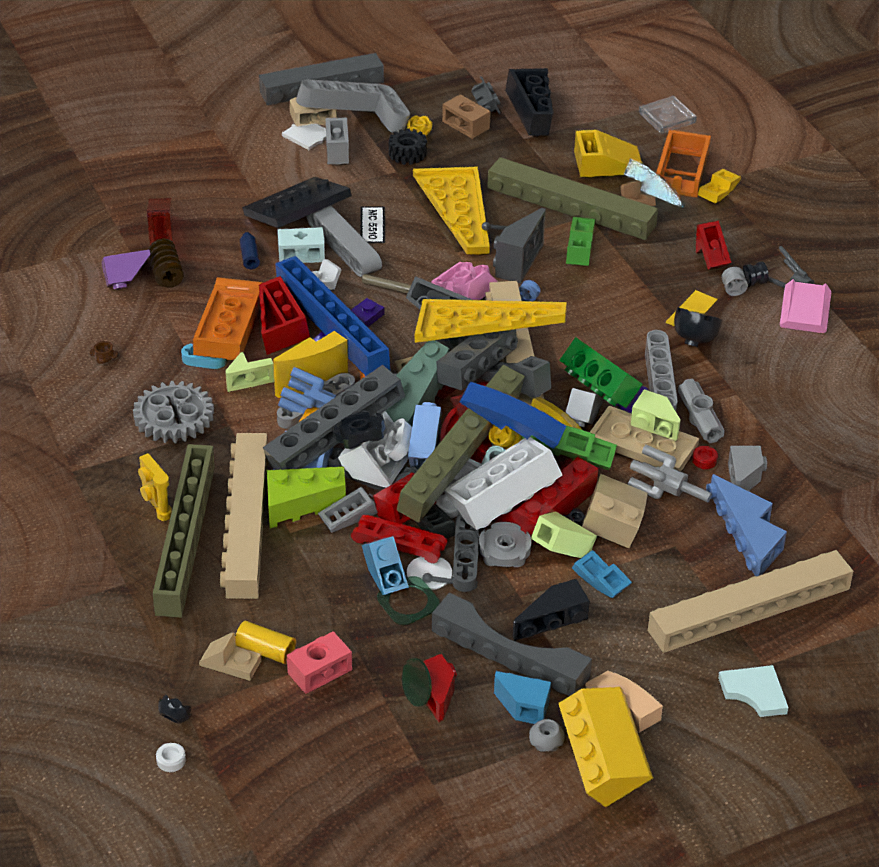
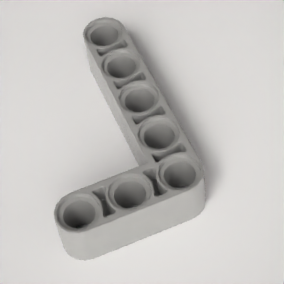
(356, 97)

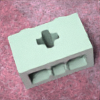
(303, 243)

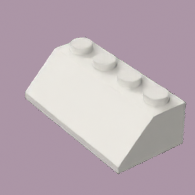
(503, 482)

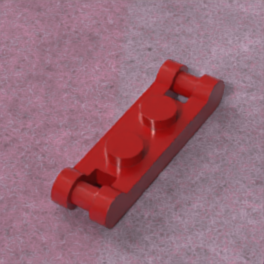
(407, 538)

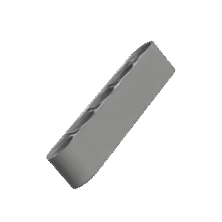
(346, 241)
(660, 366)

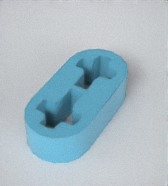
(200, 361)

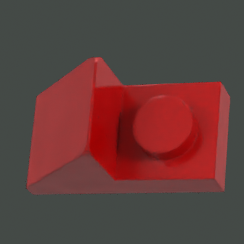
(712, 244)

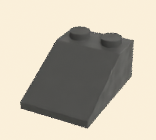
(519, 246)

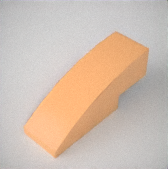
(643, 706)

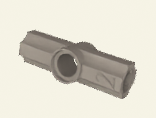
(701, 410)

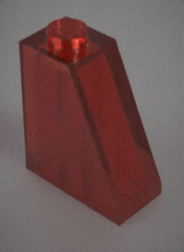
(160, 219)

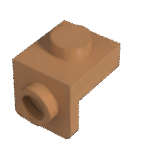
(632, 191)

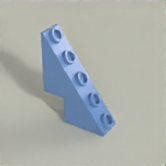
(748, 521)

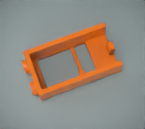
(686, 144)

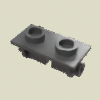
(482, 94)

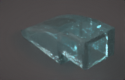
(653, 183)

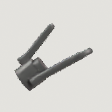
(799, 274)

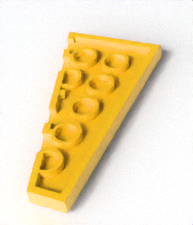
(459, 202)
(460, 318)

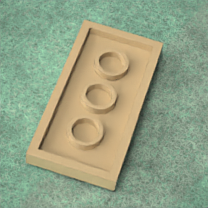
(617, 429)

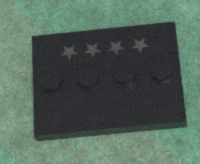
(296, 201)

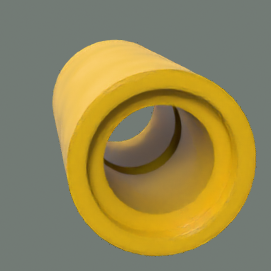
(264, 641)

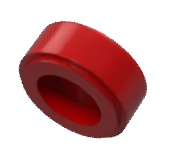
(705, 457)

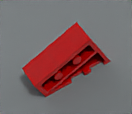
(280, 316)

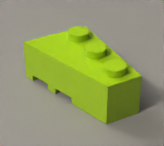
(303, 491)

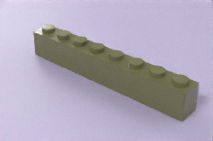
(572, 198)
(453, 452)
(184, 531)

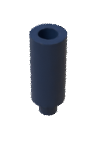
(249, 251)

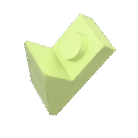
(245, 375)

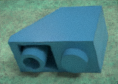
(385, 565)
(523, 696)

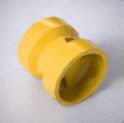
(504, 438)

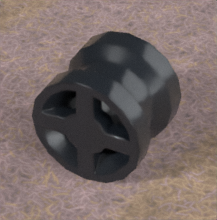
(756, 273)

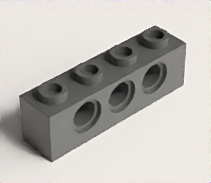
(474, 357)

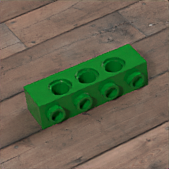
(601, 373)

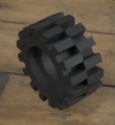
(407, 146)

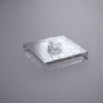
(667, 114)

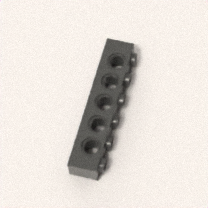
(316, 432)

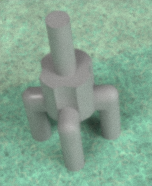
(664, 477)

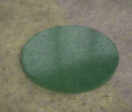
(416, 682)

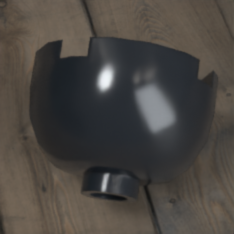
(696, 326)

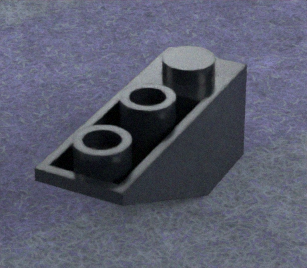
(555, 608)

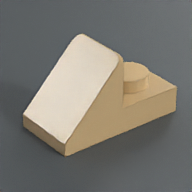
(227, 658)

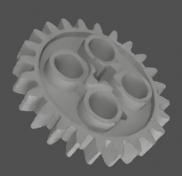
(189, 405)

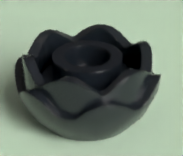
(174, 710)

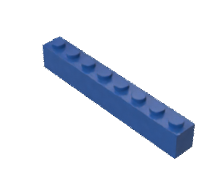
(331, 315)

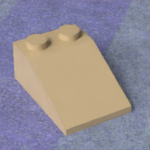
(615, 511)

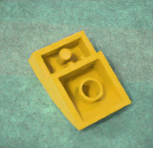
(320, 358)

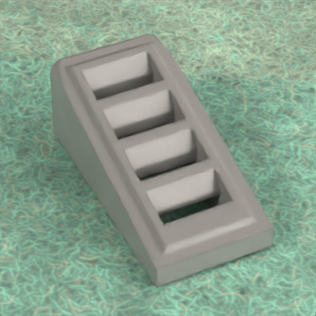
(350, 501)

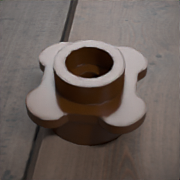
(103, 352)

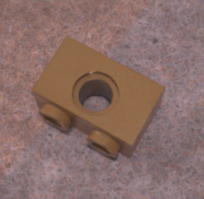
(466, 116)

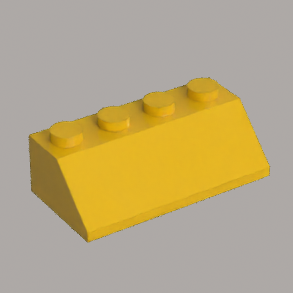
(605, 743)

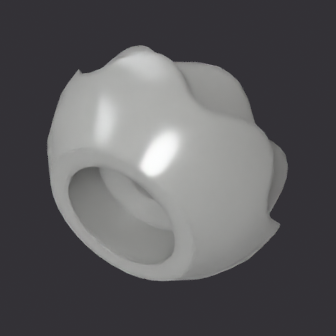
(546, 735)

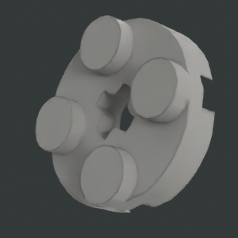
(505, 556)

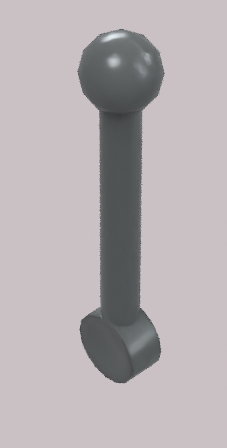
(486, 226)
(427, 578)

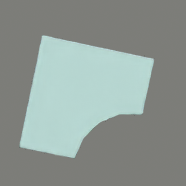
(755, 687)

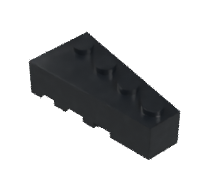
(531, 98)

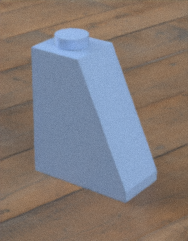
(424, 433)

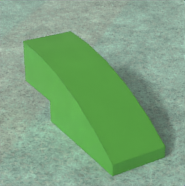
(580, 241)

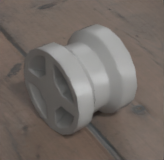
(734, 281)

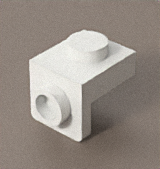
(328, 273)

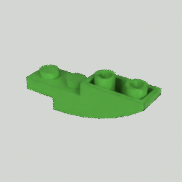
(583, 445)

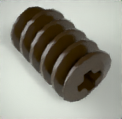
(165, 263)

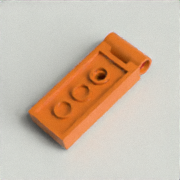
(227, 319)

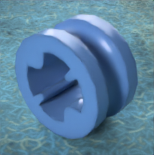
(532, 287)

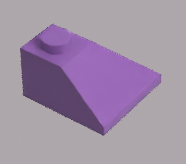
(122, 268)

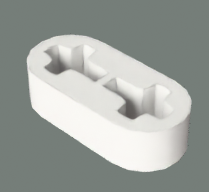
(398, 439)

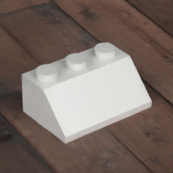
(370, 462)

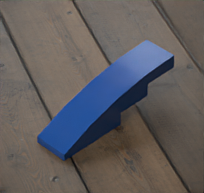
(511, 412)

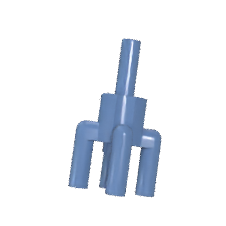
(313, 395)

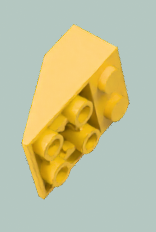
(602, 154)

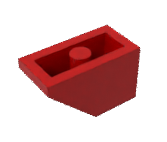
(443, 682)

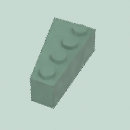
(418, 381)

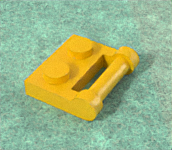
(155, 486)

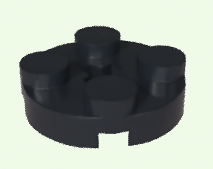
(360, 429)

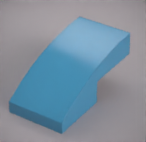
(598, 574)

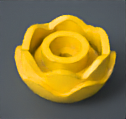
(420, 124)

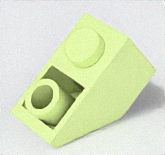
(656, 415)
(563, 535)

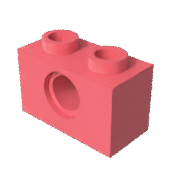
(319, 662)

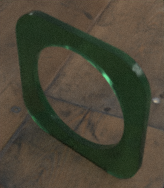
(403, 619)

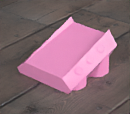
(466, 280)
(805, 307)

